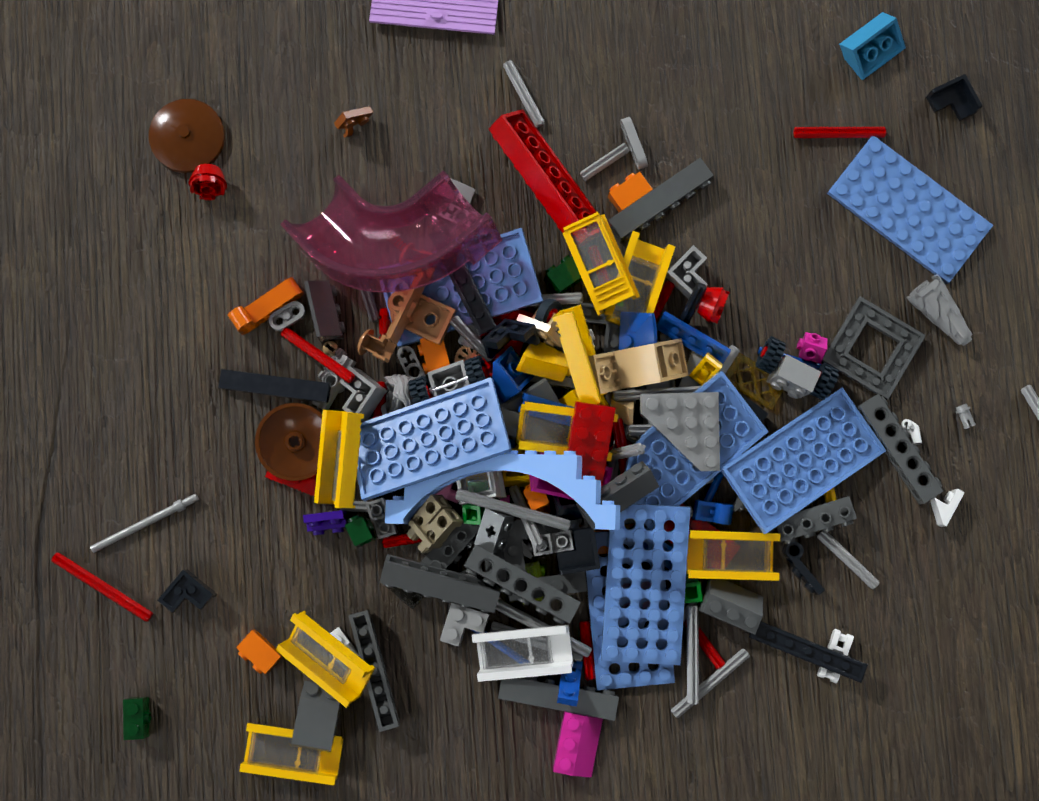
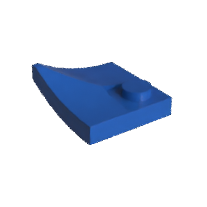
(637, 329)

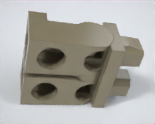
(433, 523)

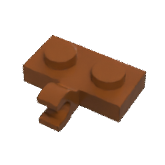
(351, 118)

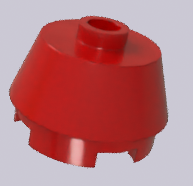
(207, 182)
(713, 304)

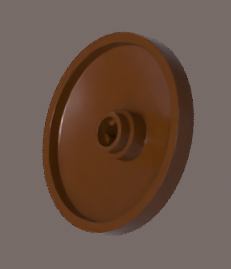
(186, 135)
(290, 441)

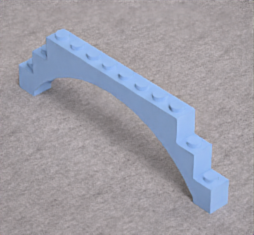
(559, 470)

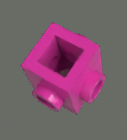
(812, 347)

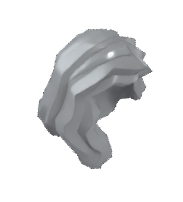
(398, 388)

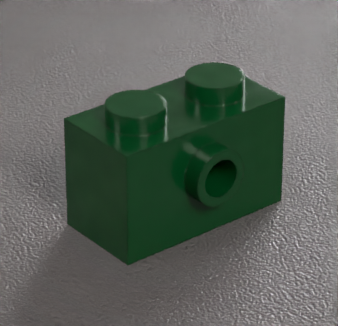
(563, 276)
(360, 530)
(136, 718)

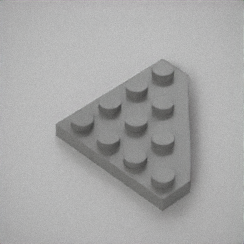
(688, 423)

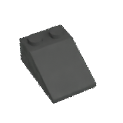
(316, 718)

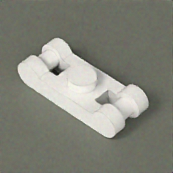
(847, 642)

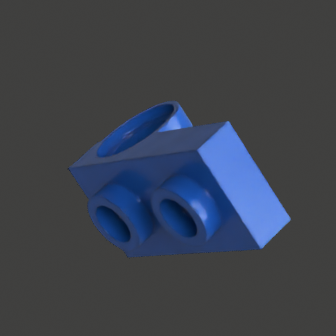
(713, 512)

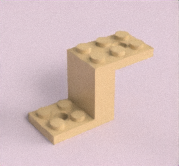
(639, 366)

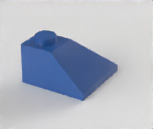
(506, 377)

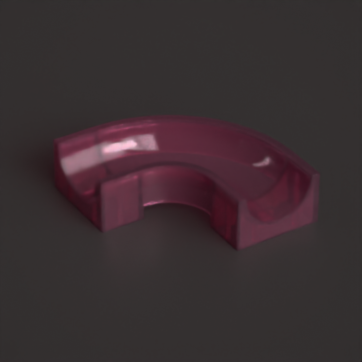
(395, 244)

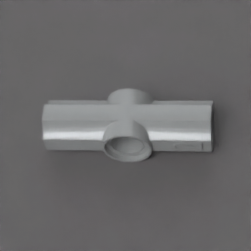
(337, 388)

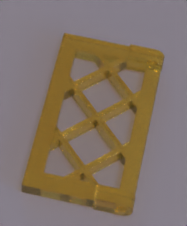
(740, 357)

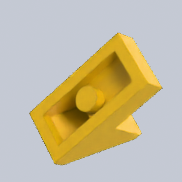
(706, 369)

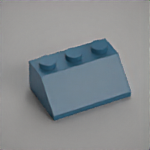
(873, 45)

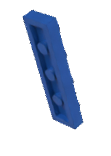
(691, 337)

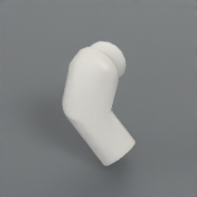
(913, 430)

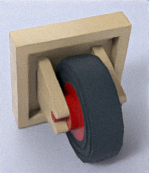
(544, 322)

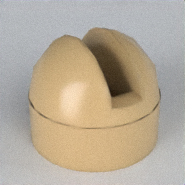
(328, 352)

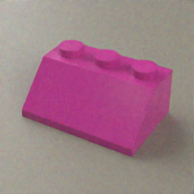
(577, 744)

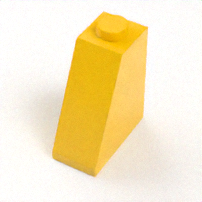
(544, 362)

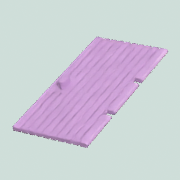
(452, 15)

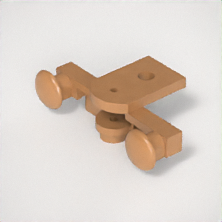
(408, 312)

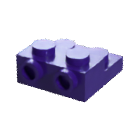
(326, 521)

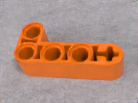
(260, 310)

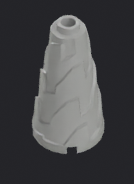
(940, 308)

